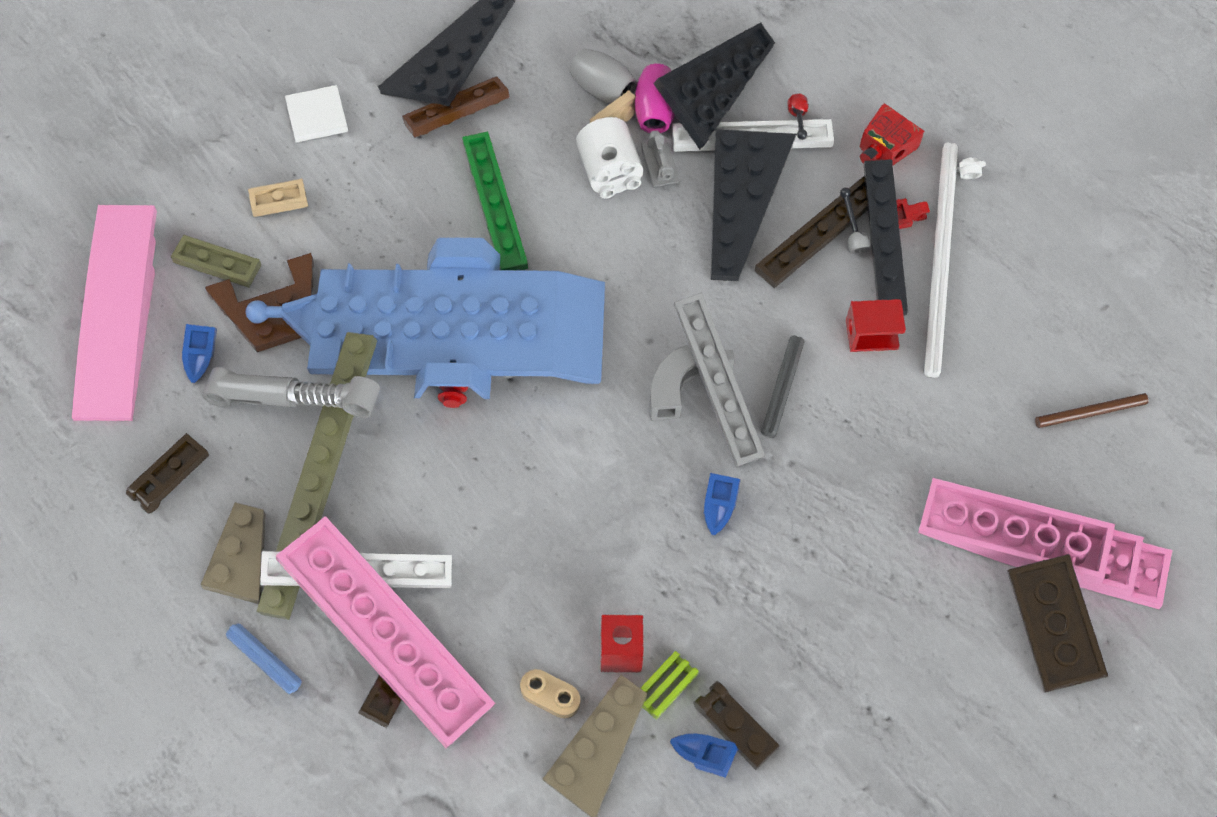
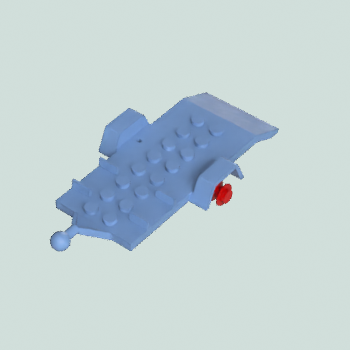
(428, 318)

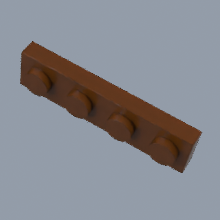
(465, 103)

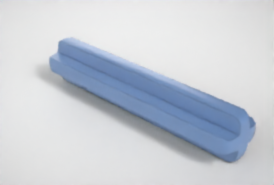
(263, 658)

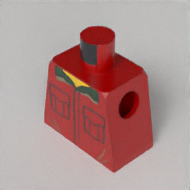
(889, 136)

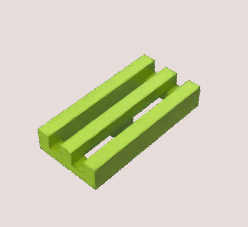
(683, 665)

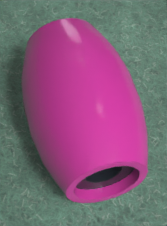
(650, 106)

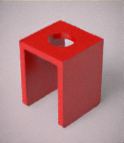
(875, 325)
(617, 656)

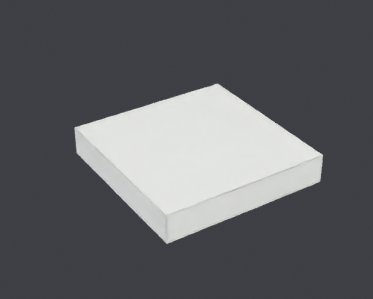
(316, 113)

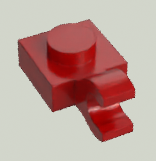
(908, 213)

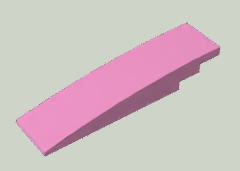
(115, 313)
(1030, 533)

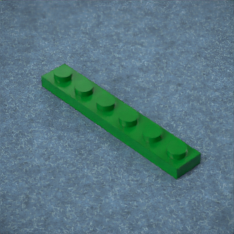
(494, 201)

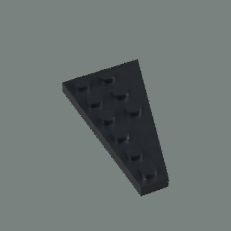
(446, 61)
(711, 83)
(744, 182)

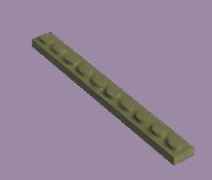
(319, 468)

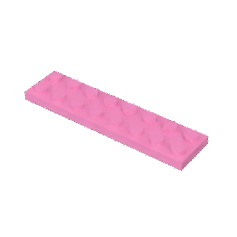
(385, 631)

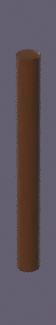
(1091, 410)

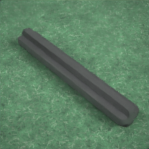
(782, 386)

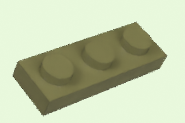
(216, 261)

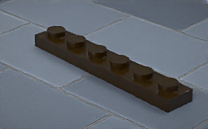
(812, 237)

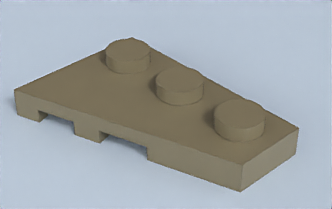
(238, 556)

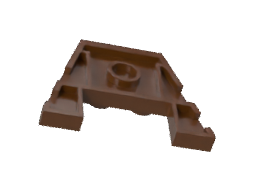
(273, 330)

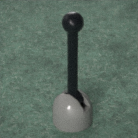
(857, 241)

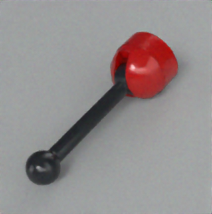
(800, 108)

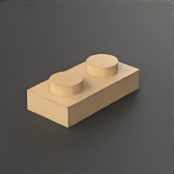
(621, 108)
(278, 197)

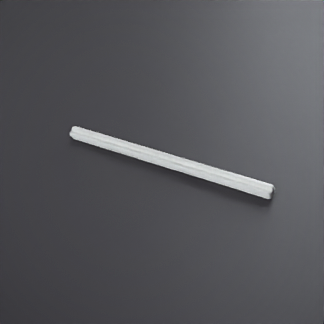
(941, 259)

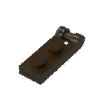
(167, 473)
(736, 725)

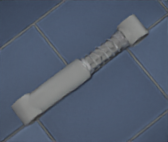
(228, 387)

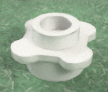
(970, 168)

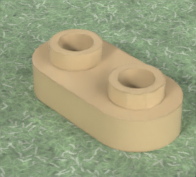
(548, 694)

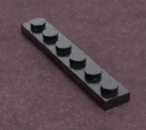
(885, 231)

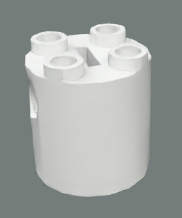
(609, 156)

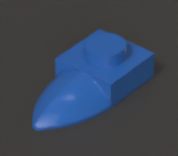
(198, 350)
(720, 501)
(706, 752)

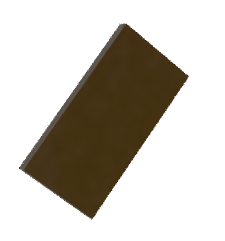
(1057, 623)

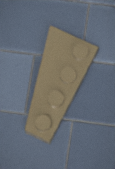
(592, 756)

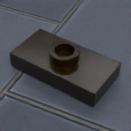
(380, 703)

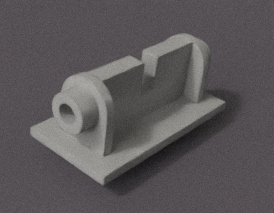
(659, 160)

